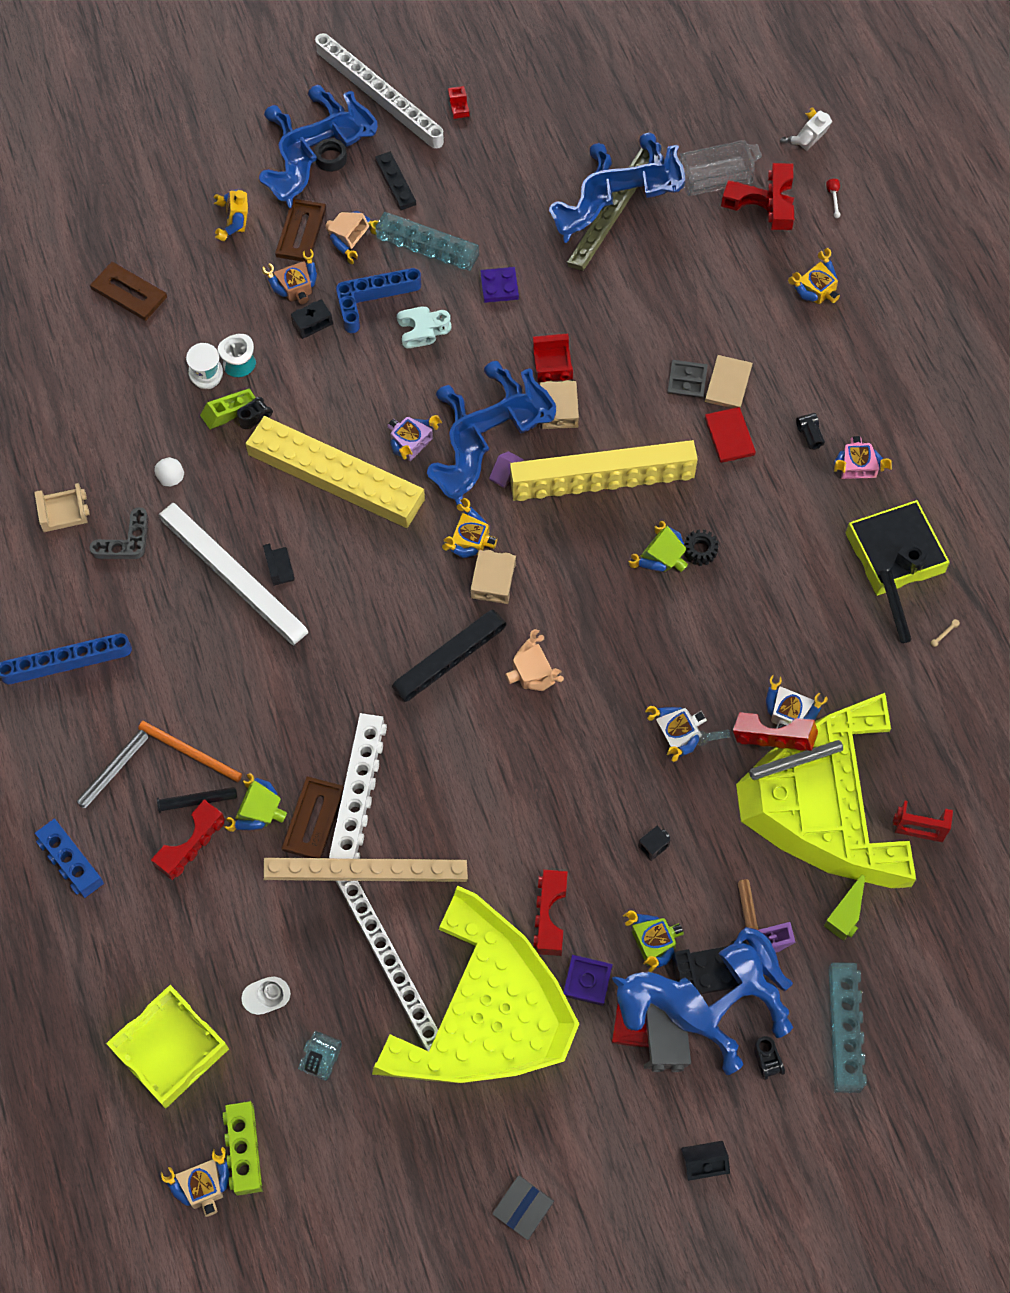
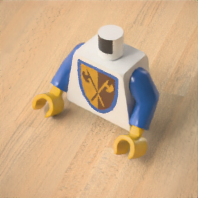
(788, 705)
(678, 728)

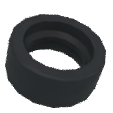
(326, 145)

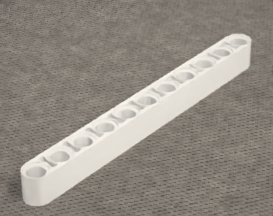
(379, 91)
(233, 574)
(386, 953)

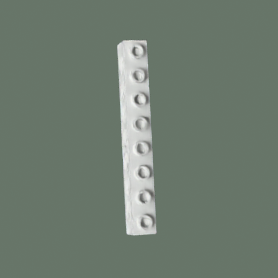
(366, 725)

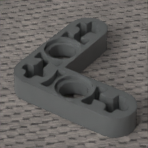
(127, 545)

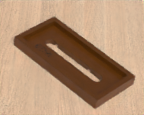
(290, 230)
(140, 308)
(310, 792)

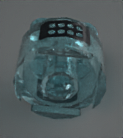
(320, 1056)

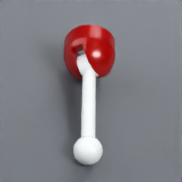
(833, 187)

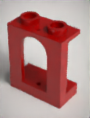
(941, 826)

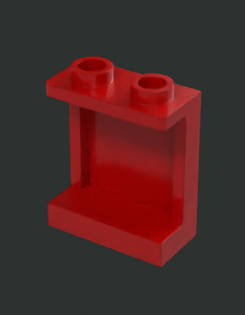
(552, 358)

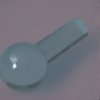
(705, 737)

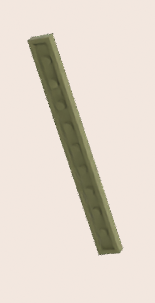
(604, 221)

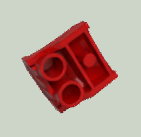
(626, 1036)

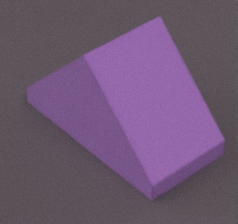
(501, 470)
(780, 936)

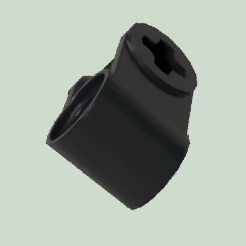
(254, 411)
(768, 1059)

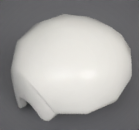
(169, 471)

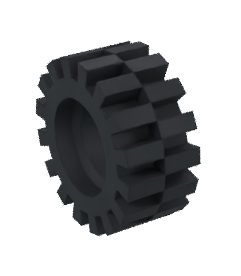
(701, 557)

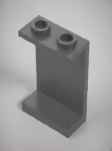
(666, 1042)

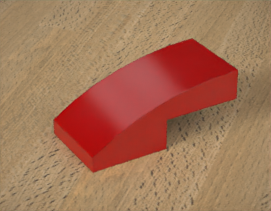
(458, 102)

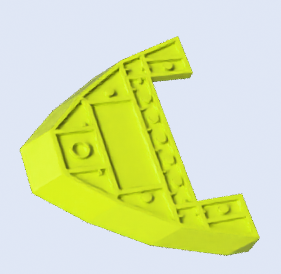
(819, 806)
(504, 1011)

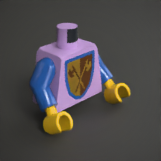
(411, 435)

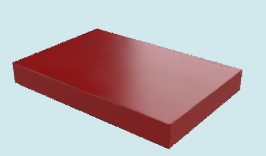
(730, 434)

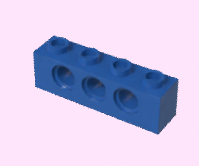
(53, 833)

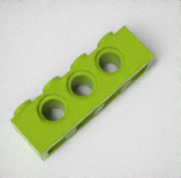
(251, 1181)

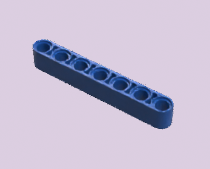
(72, 662)

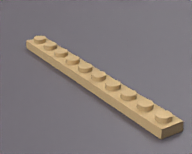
(365, 869)

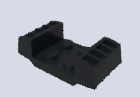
(704, 970)

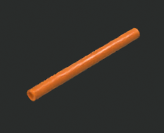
(190, 751)

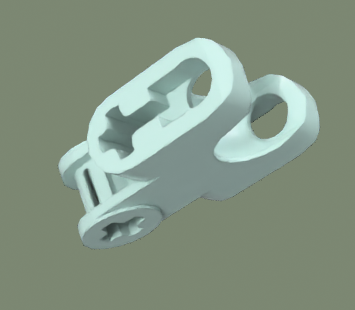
(425, 325)

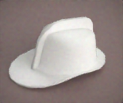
(265, 995)

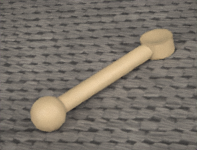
(955, 623)

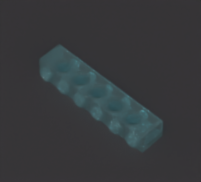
(427, 241)
(845, 1081)

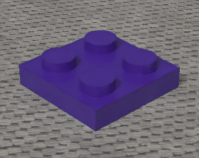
(499, 284)
(587, 980)

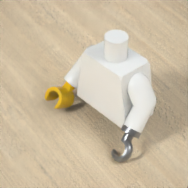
(812, 131)

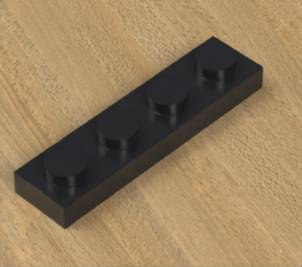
(395, 180)

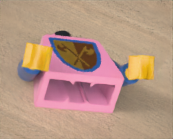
(860, 460)

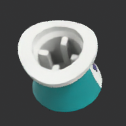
(237, 355)
(204, 365)

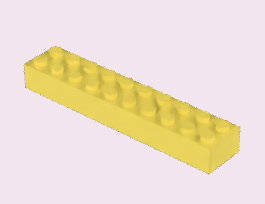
(603, 470)
(335, 472)

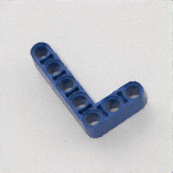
(367, 289)

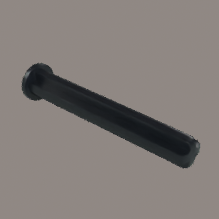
(895, 605)
(196, 799)

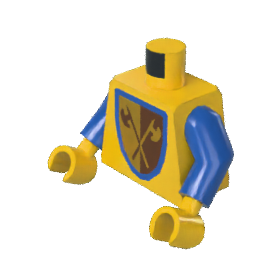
(236, 212)
(818, 282)
(470, 534)

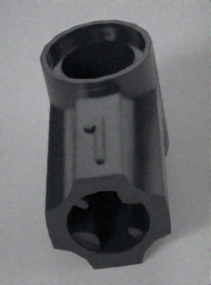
(809, 426)

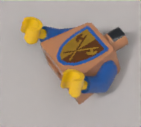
(294, 281)

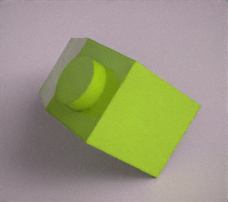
(225, 408)
(846, 915)

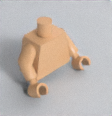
(532, 666)

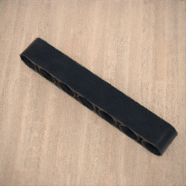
(449, 655)

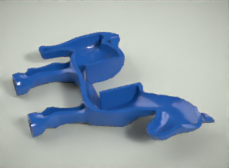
(296, 143)
(657, 176)
(466, 431)
(690, 1011)

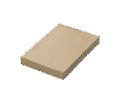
(728, 382)

